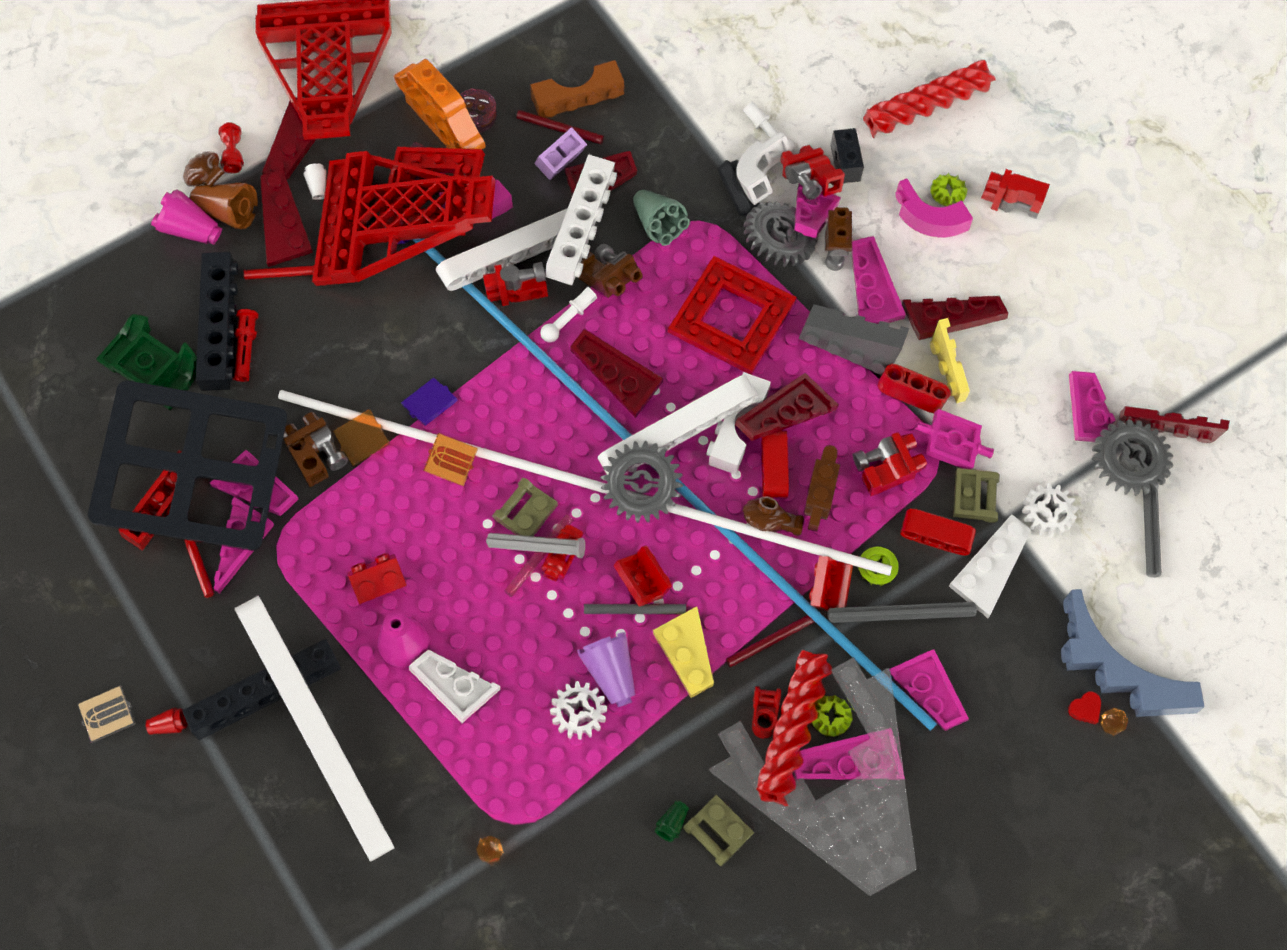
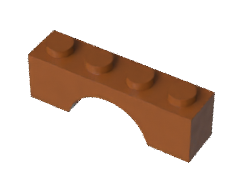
(553, 98)

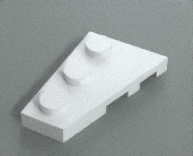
(453, 686)

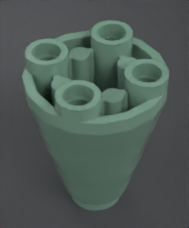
(661, 216)

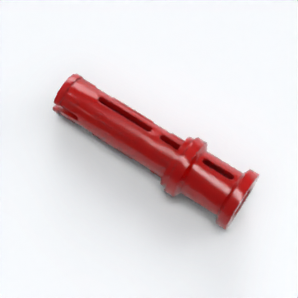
(243, 334)

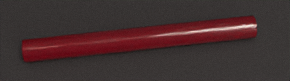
(558, 126)
(769, 641)

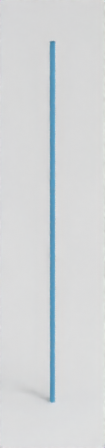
(735, 539)

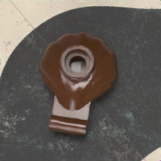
(203, 170)
(769, 516)

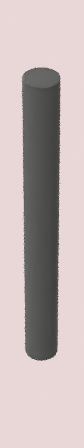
(634, 609)

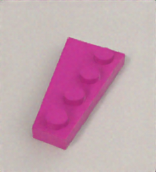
(873, 285)
(830, 760)

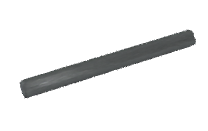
(1152, 529)
(901, 612)

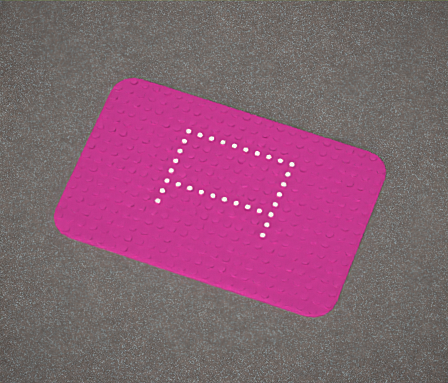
(528, 643)

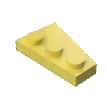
(948, 366)
(686, 651)

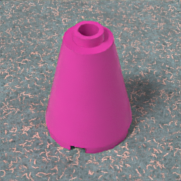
(402, 640)

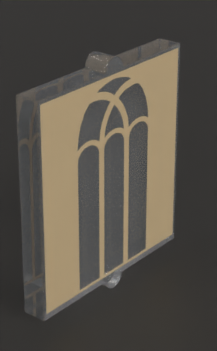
(106, 714)

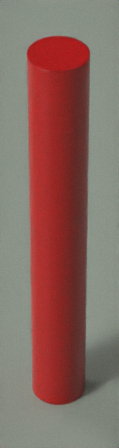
(278, 272)
(199, 568)

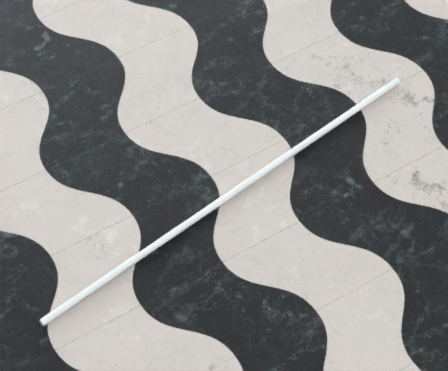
(596, 485)

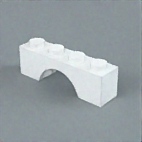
(728, 448)

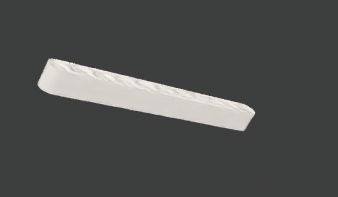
(314, 728)

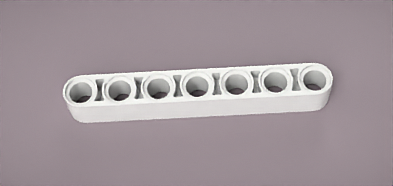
(504, 250)
(689, 419)

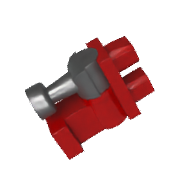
(812, 165)
(1015, 191)
(515, 285)
(897, 463)

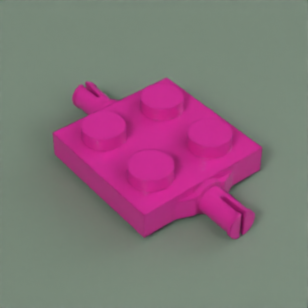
(954, 439)

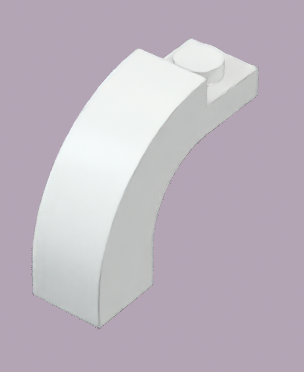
(755, 164)

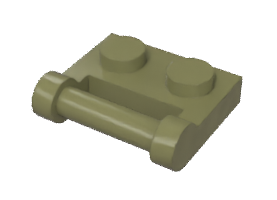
(968, 494)
(531, 515)
(724, 824)

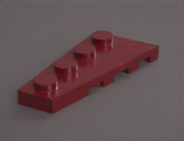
(282, 223)

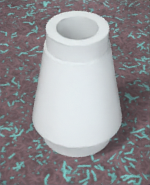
(316, 180)

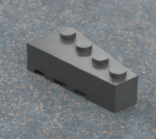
(854, 338)

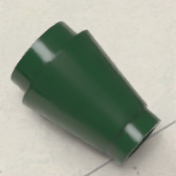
(671, 823)

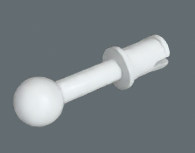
(761, 121)
(550, 332)

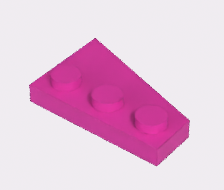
(813, 214)
(1088, 406)
(281, 498)
(931, 688)

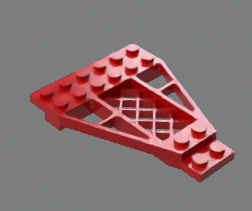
(320, 21)
(348, 211)

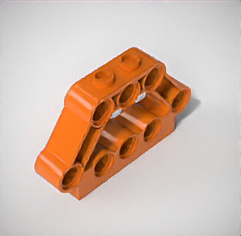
(439, 105)

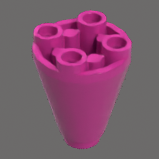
(185, 219)

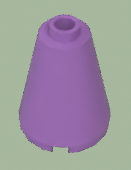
(611, 667)

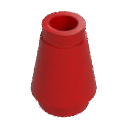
(167, 722)

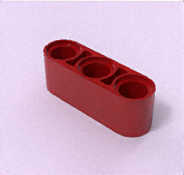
(913, 388)
(775, 465)
(938, 532)

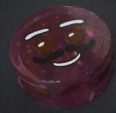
(481, 108)

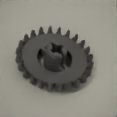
(778, 240)
(1122, 470)
(617, 477)

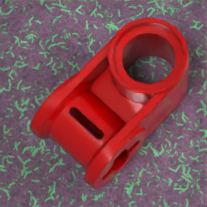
(765, 706)

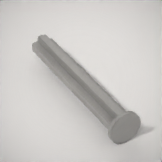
(537, 544)

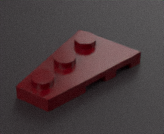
(623, 167)

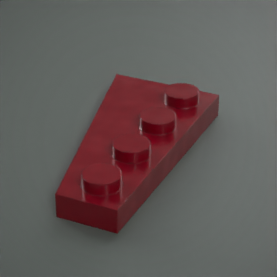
(288, 145)
(960, 313)
(621, 375)
(787, 407)
(1175, 423)

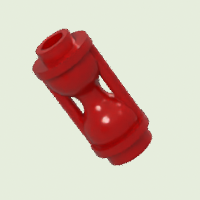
(231, 157)
(555, 565)

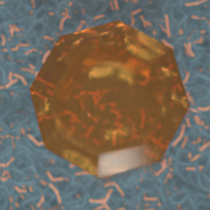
(1114, 721)
(489, 850)

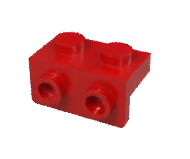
(643, 576)
(376, 577)
(830, 584)

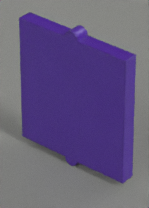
(429, 401)

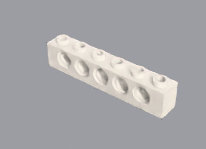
(591, 187)

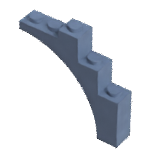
(1115, 674)

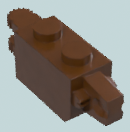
(822, 487)

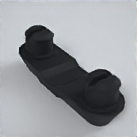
(728, 173)

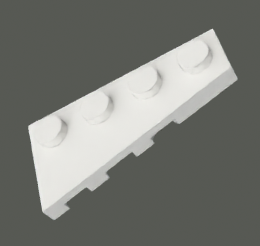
(989, 569)

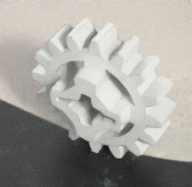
(1056, 502)
(588, 713)

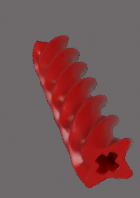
(925, 98)
(791, 728)

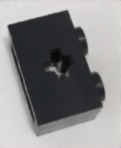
(847, 154)

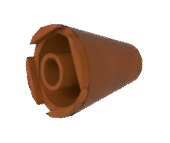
(227, 202)

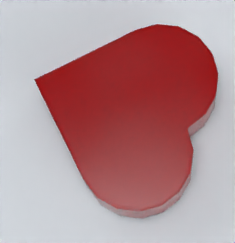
(1086, 708)

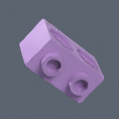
(560, 153)

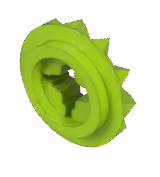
(941, 194)
(887, 557)
(839, 724)

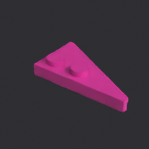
(234, 558)

